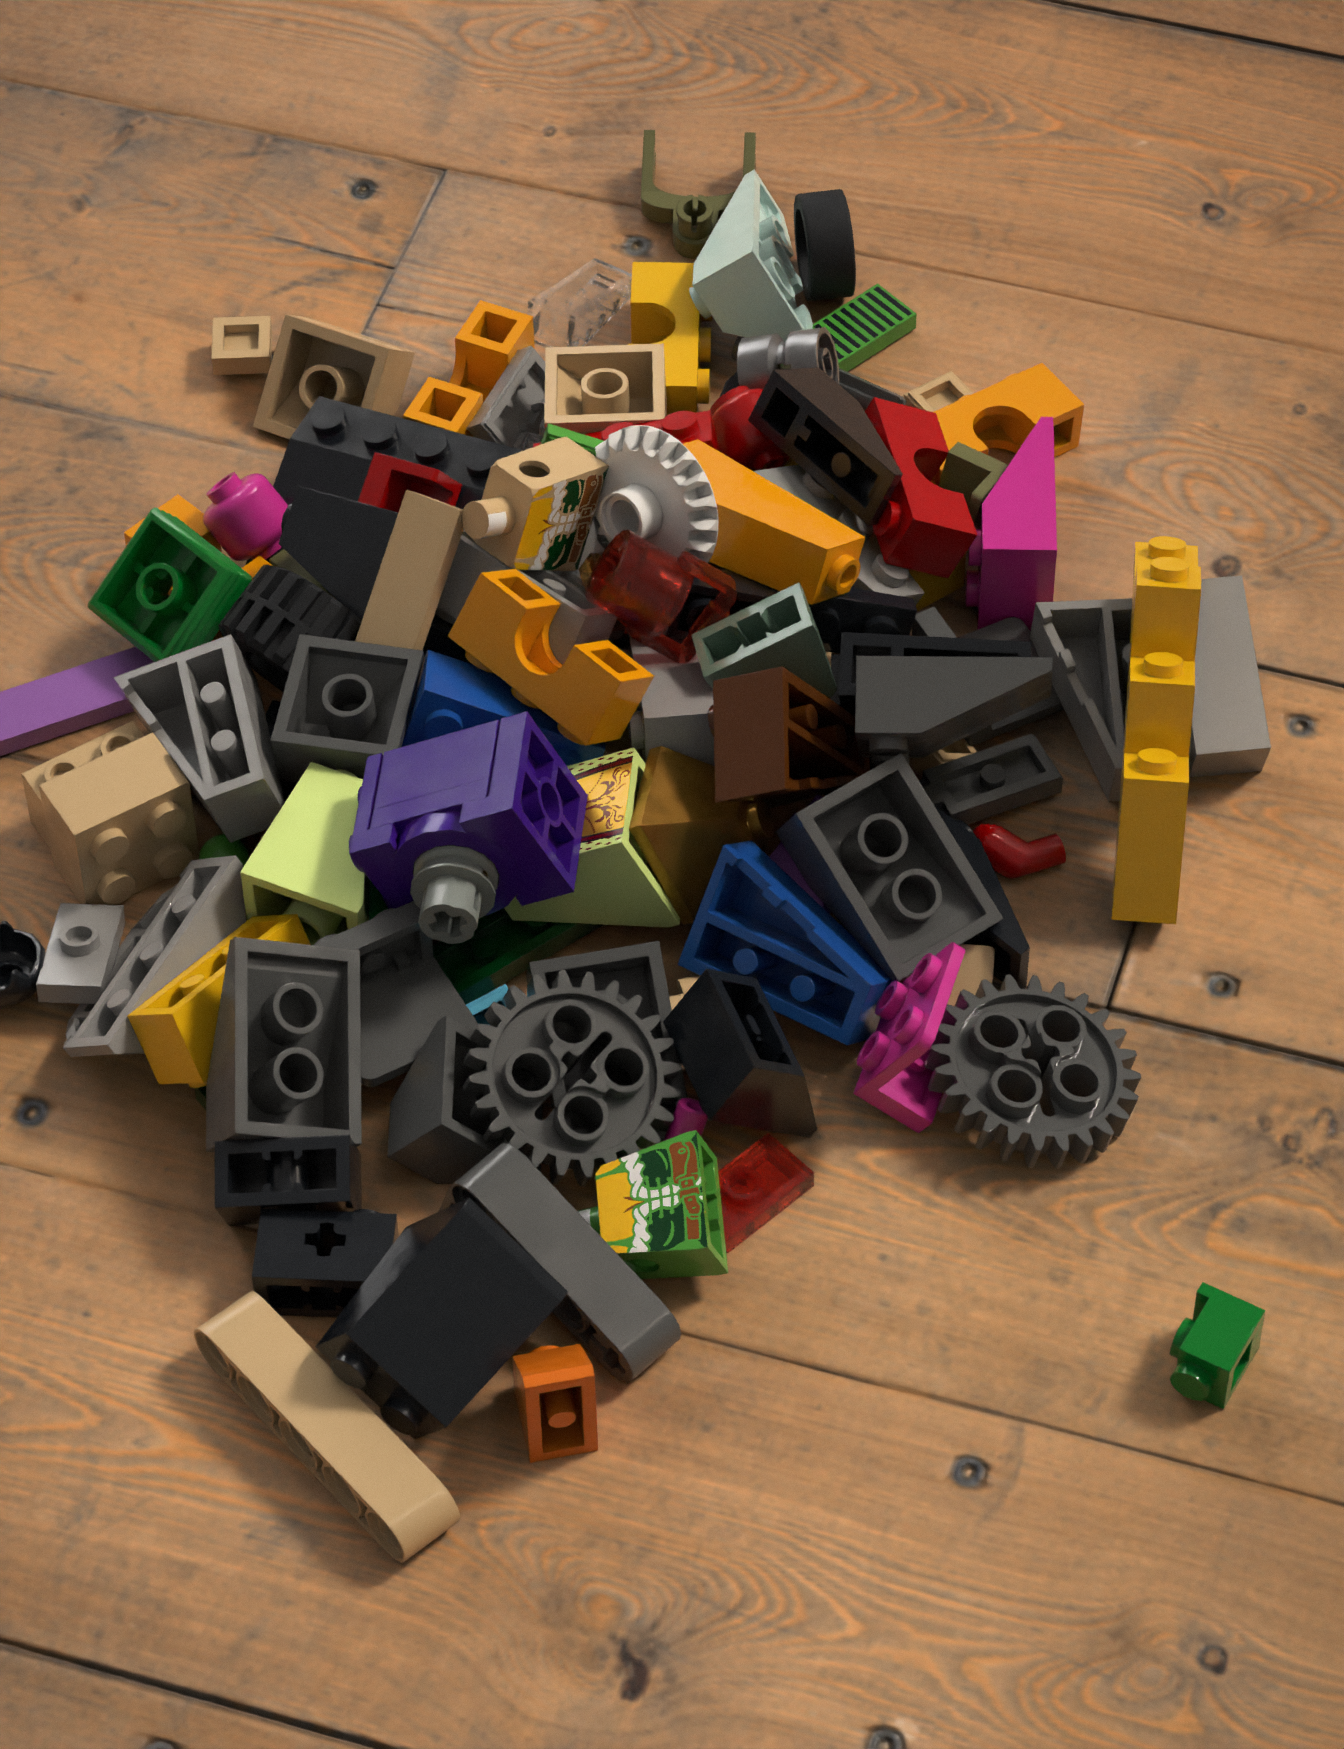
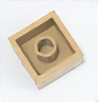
(120, 822)

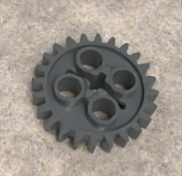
(525, 1040)
(1033, 1071)

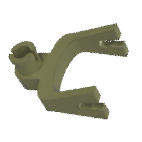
(686, 210)

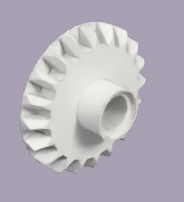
(656, 492)

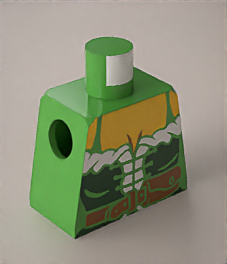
(663, 1209)

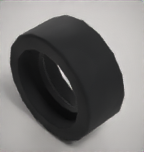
(824, 245)

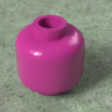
(245, 516)

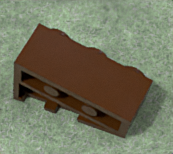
(779, 739)

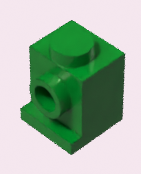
(1215, 1346)

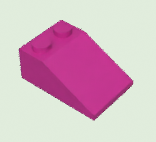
(1017, 536)

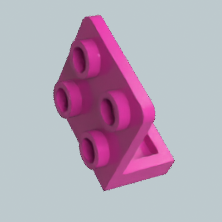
(896, 1053)

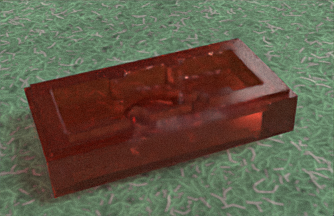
(759, 1187)

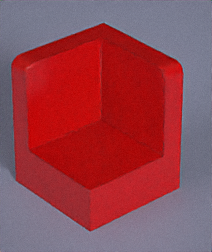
(391, 477)

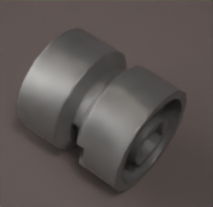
(802, 349)

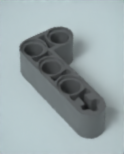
(605, 1298)

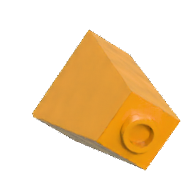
(775, 534)

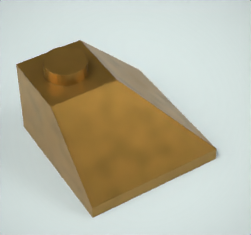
(685, 828)

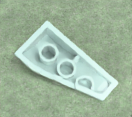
(747, 269)

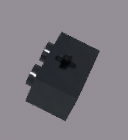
(286, 1174)
(318, 1259)

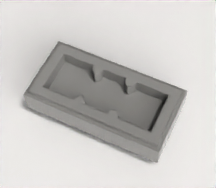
(514, 403)
(80, 953)

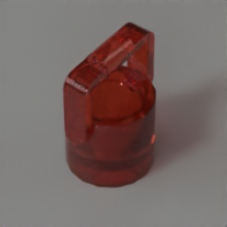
(649, 589)

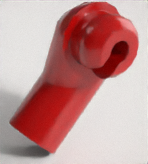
(1015, 856)

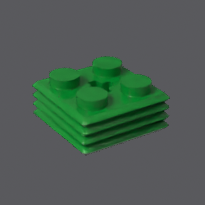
(136, 588)

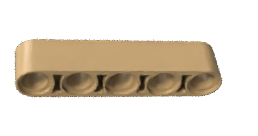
(327, 1426)

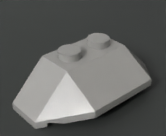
(158, 948)

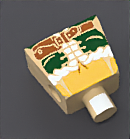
(538, 506)

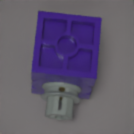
(469, 824)

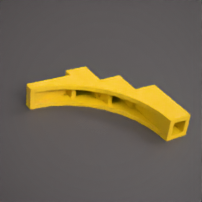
(1157, 731)

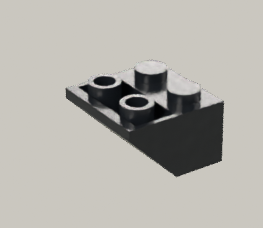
(739, 1056)

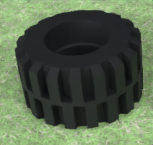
(274, 614)

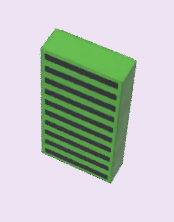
(867, 325)

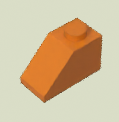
(556, 1401)

